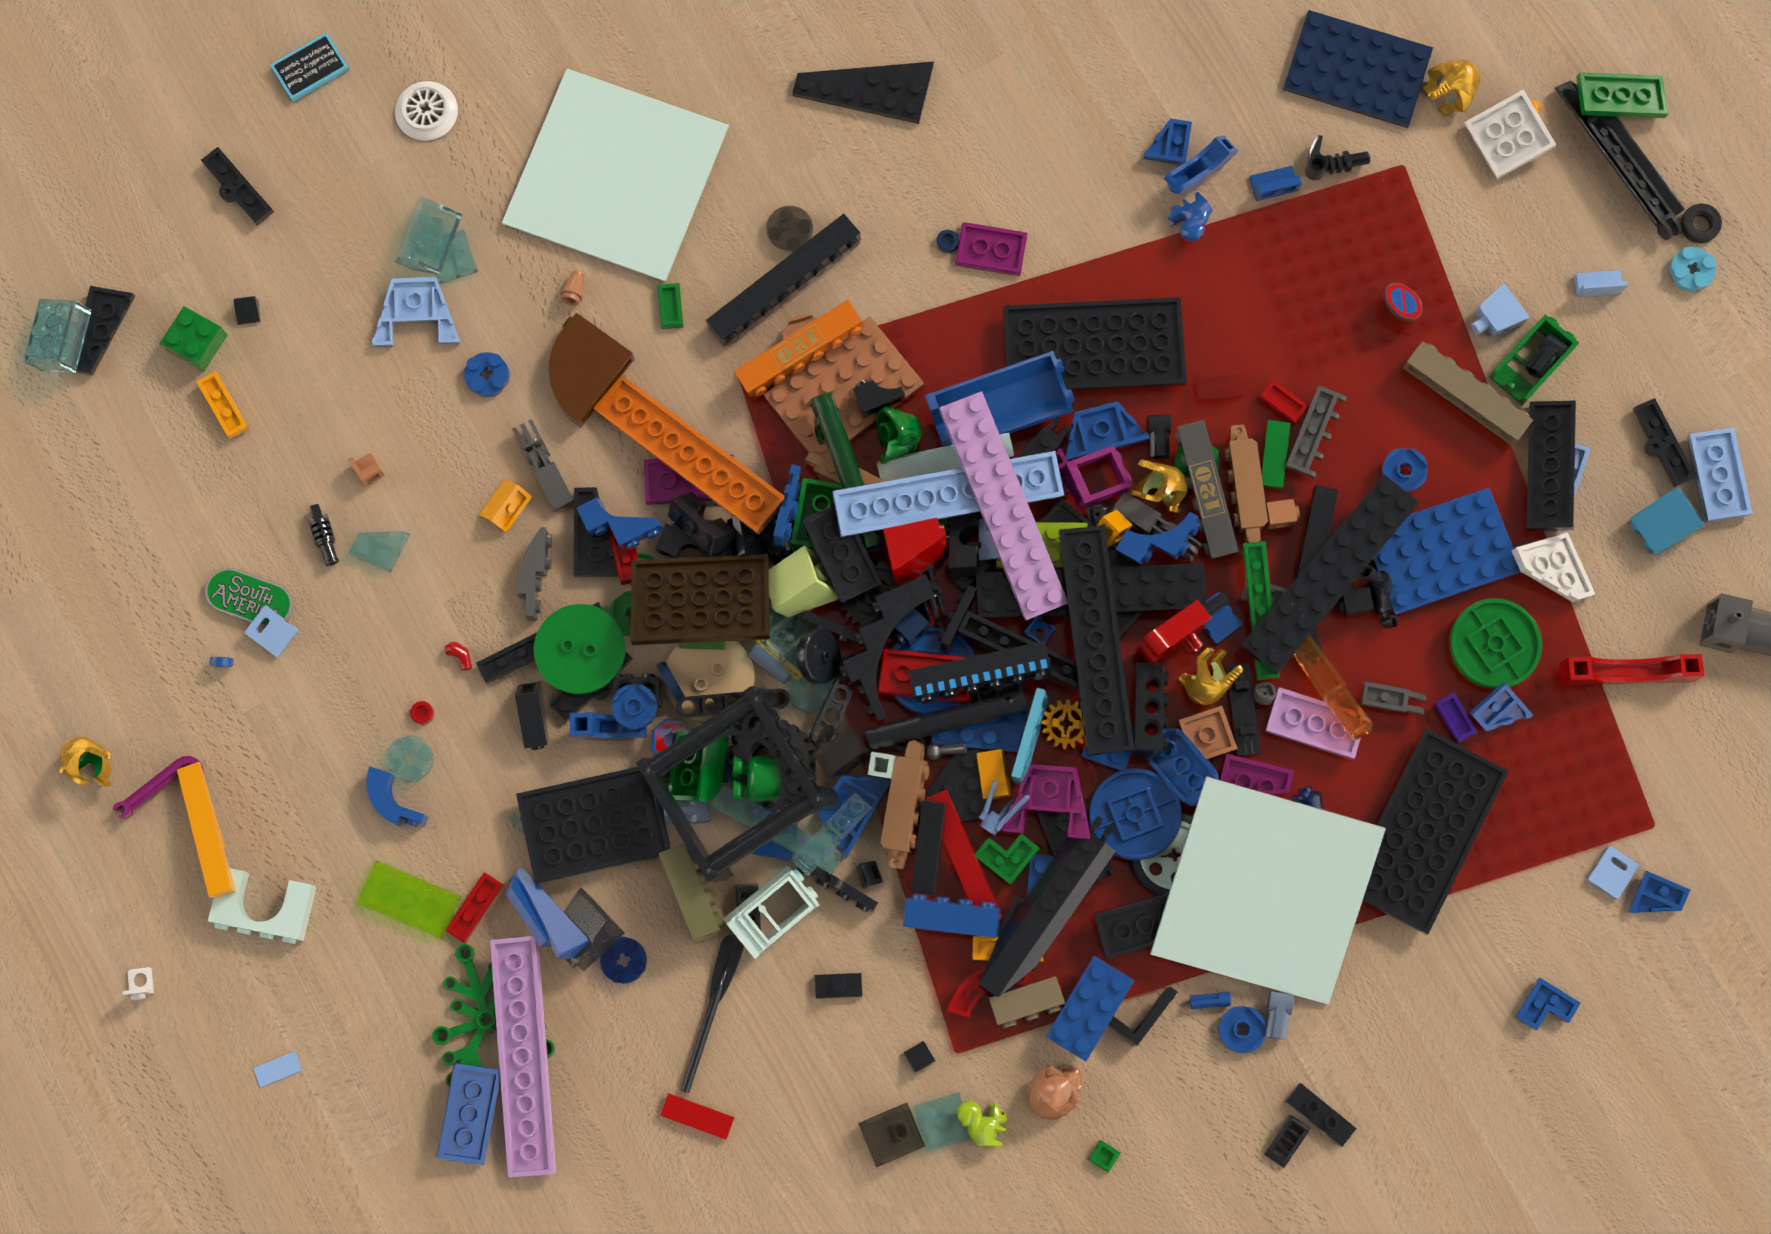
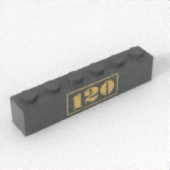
(1207, 488)

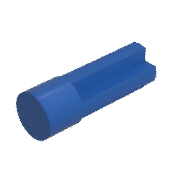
(1210, 1000)

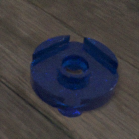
(635, 967)

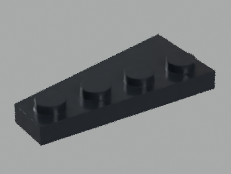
(107, 313)

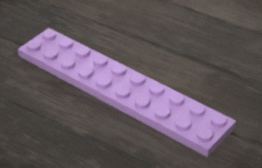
(1003, 505)
(523, 1057)

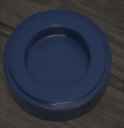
(947, 241)

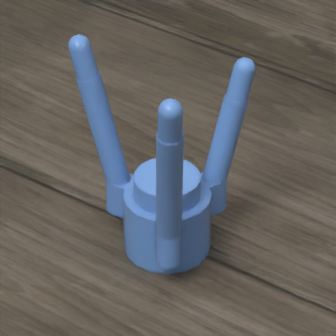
(994, 822)

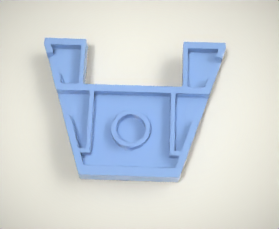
(415, 302)

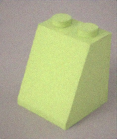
(799, 584)

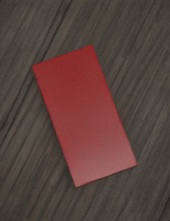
(1283, 402)

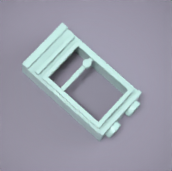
(748, 931)

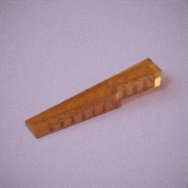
(1333, 690)

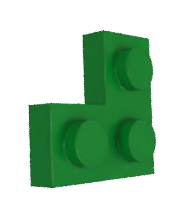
(1010, 863)

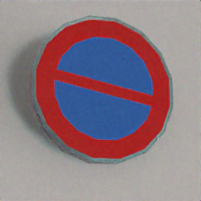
(1403, 302)

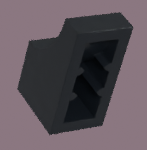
(873, 397)

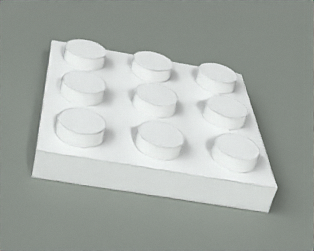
(1510, 134)

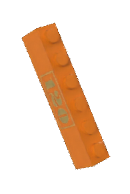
(800, 348)

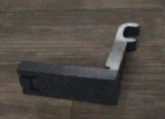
(1149, 1020)

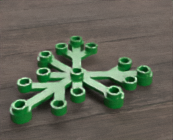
(478, 993)

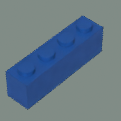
(952, 916)

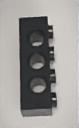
(1150, 675)

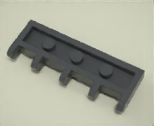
(1313, 430)

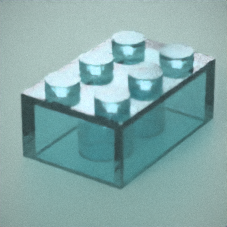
(57, 335)

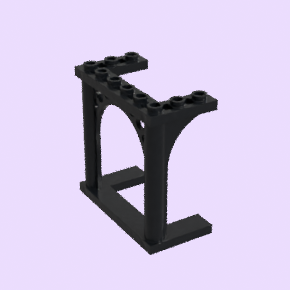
(813, 798)

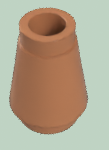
(573, 289)

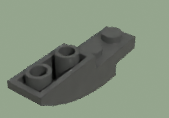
(534, 564)

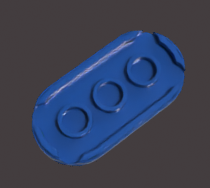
(1183, 766)

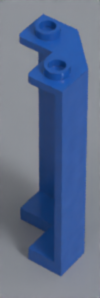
(1015, 395)

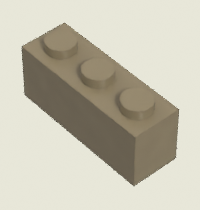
(1027, 1002)

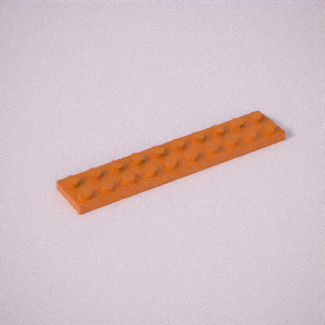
(690, 454)

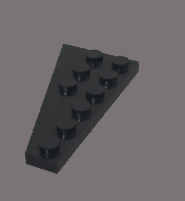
(880, 90)

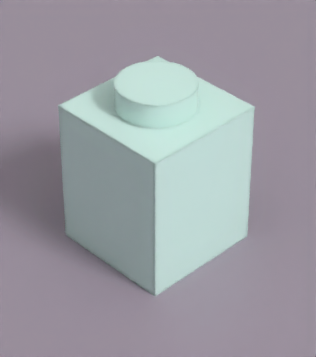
(881, 765)

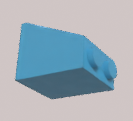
(1666, 521)

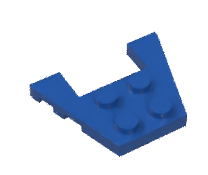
(789, 508)

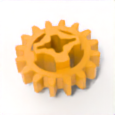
(1055, 723)

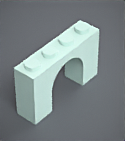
(288, 923)

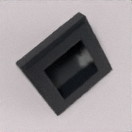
(869, 874)

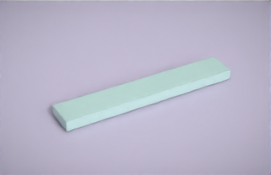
(928, 462)

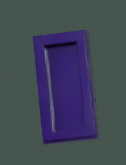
(1455, 718)

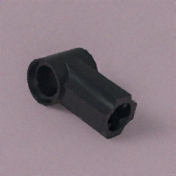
(1548, 352)
(1159, 430)

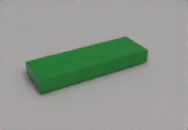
(1275, 454)

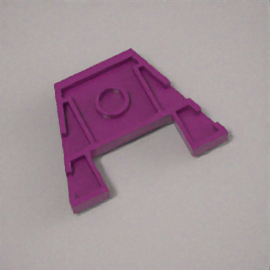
(1055, 791)

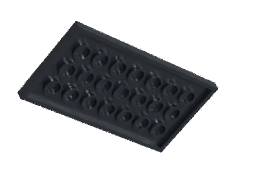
(1102, 341)
(1430, 829)

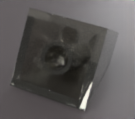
(595, 925)

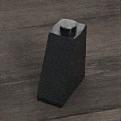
(532, 715)

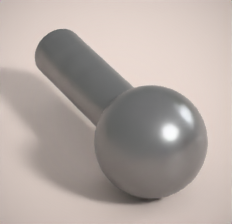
(934, 751)

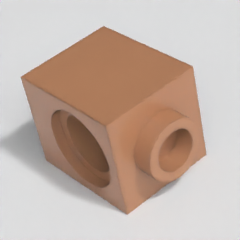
(1282, 514)

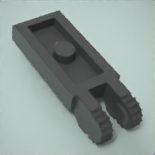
(1390, 698)

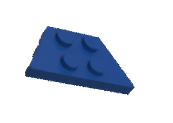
(1102, 428)
(870, 790)

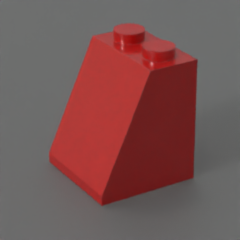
(914, 547)

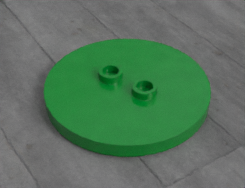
(1495, 643)
(579, 649)

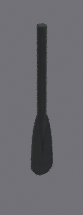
(724, 970)

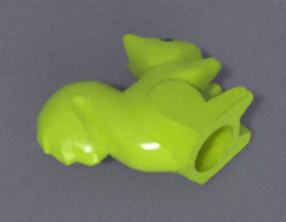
(982, 1129)

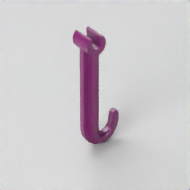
(153, 786)

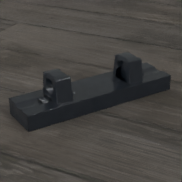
(1243, 713)

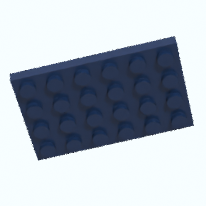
(1358, 69)

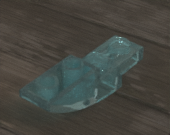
(831, 834)

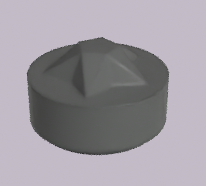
(1264, 693)

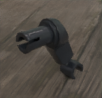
(1380, 590)

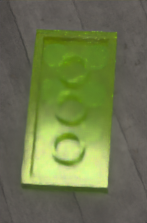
(409, 899)

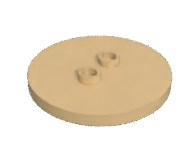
(710, 673)

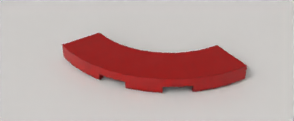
(970, 992)

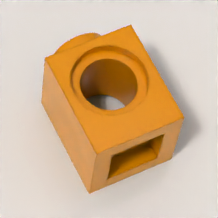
(1115, 526)

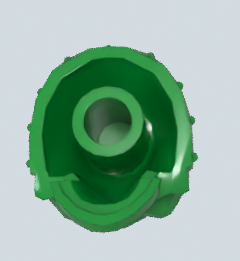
(897, 432)

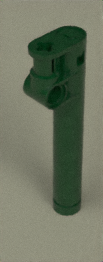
(831, 431)

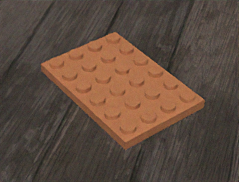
(858, 359)

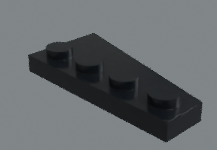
(591, 553)

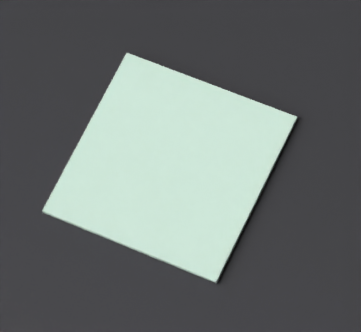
(615, 175)
(1267, 890)

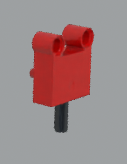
(1180, 631)

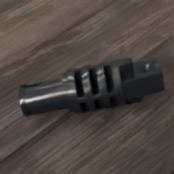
(323, 535)

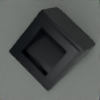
(247, 310)
(919, 1056)

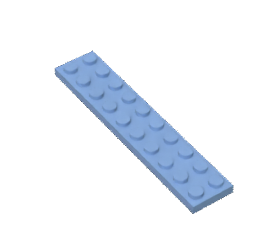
(935, 495)

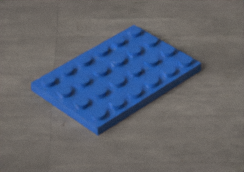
(1446, 552)

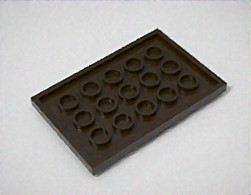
(700, 599)

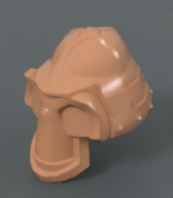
(1054, 1091)

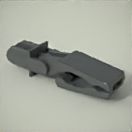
(548, 475)
(1149, 521)

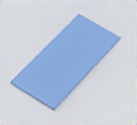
(277, 1069)

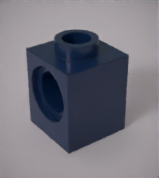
(911, 628)

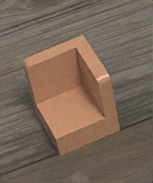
(367, 469)

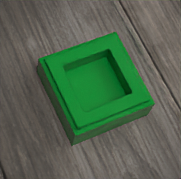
(1104, 1156)

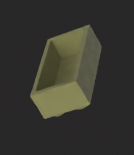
(690, 893)

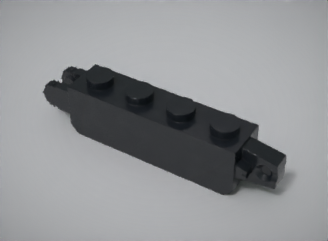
(1046, 440)

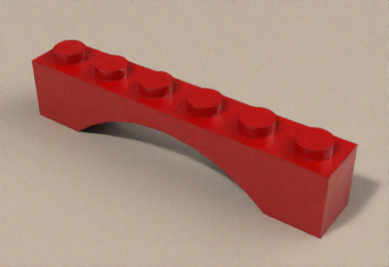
(1630, 671)

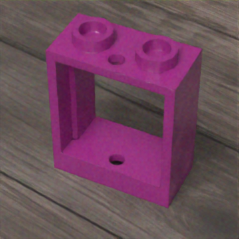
(1078, 487)

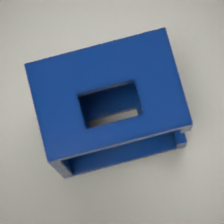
(1037, 624)

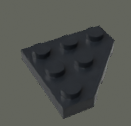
(963, 784)

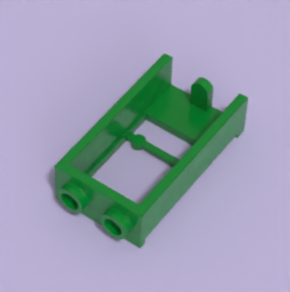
(1511, 381)

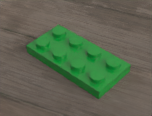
(1622, 95)

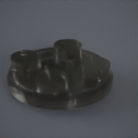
(789, 228)

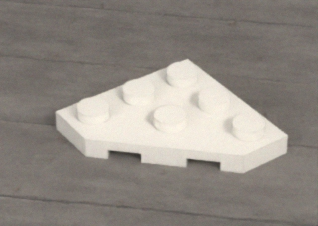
(1555, 566)

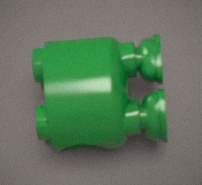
(762, 779)

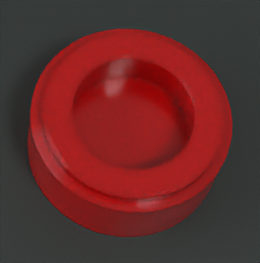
(422, 712)

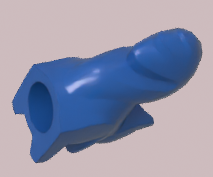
(1194, 215)

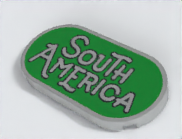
(245, 595)

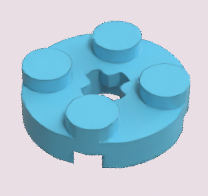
(1701, 260)

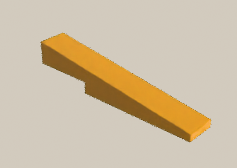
(206, 831)

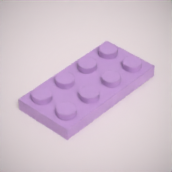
(1309, 723)

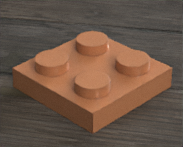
(1209, 732)

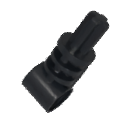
(1329, 163)

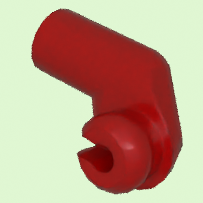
(461, 652)

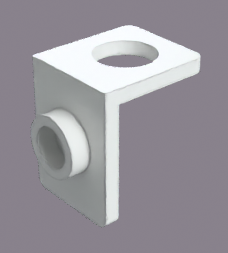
(135, 992)

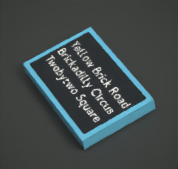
(309, 67)

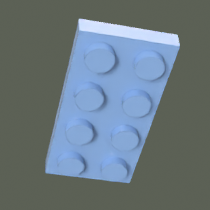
(1720, 474)

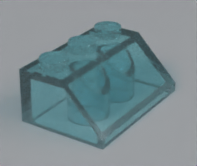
(428, 237)

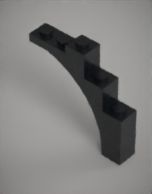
(892, 606)

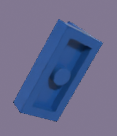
(1275, 183)

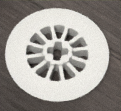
(436, 129)

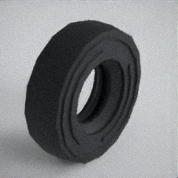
(1708, 212)

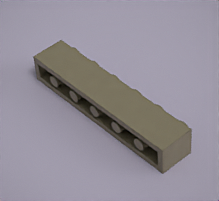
(1468, 393)

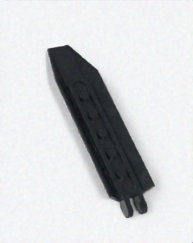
(1629, 164)
(1047, 909)

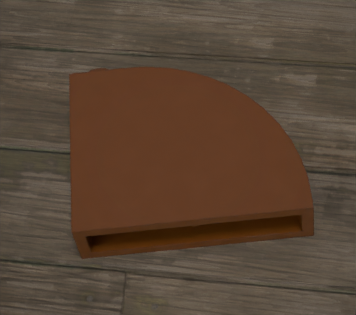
(584, 367)

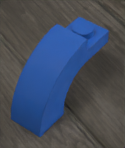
(601, 728)
(380, 794)

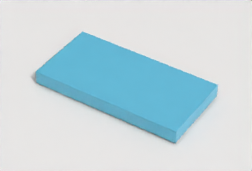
(1030, 736)

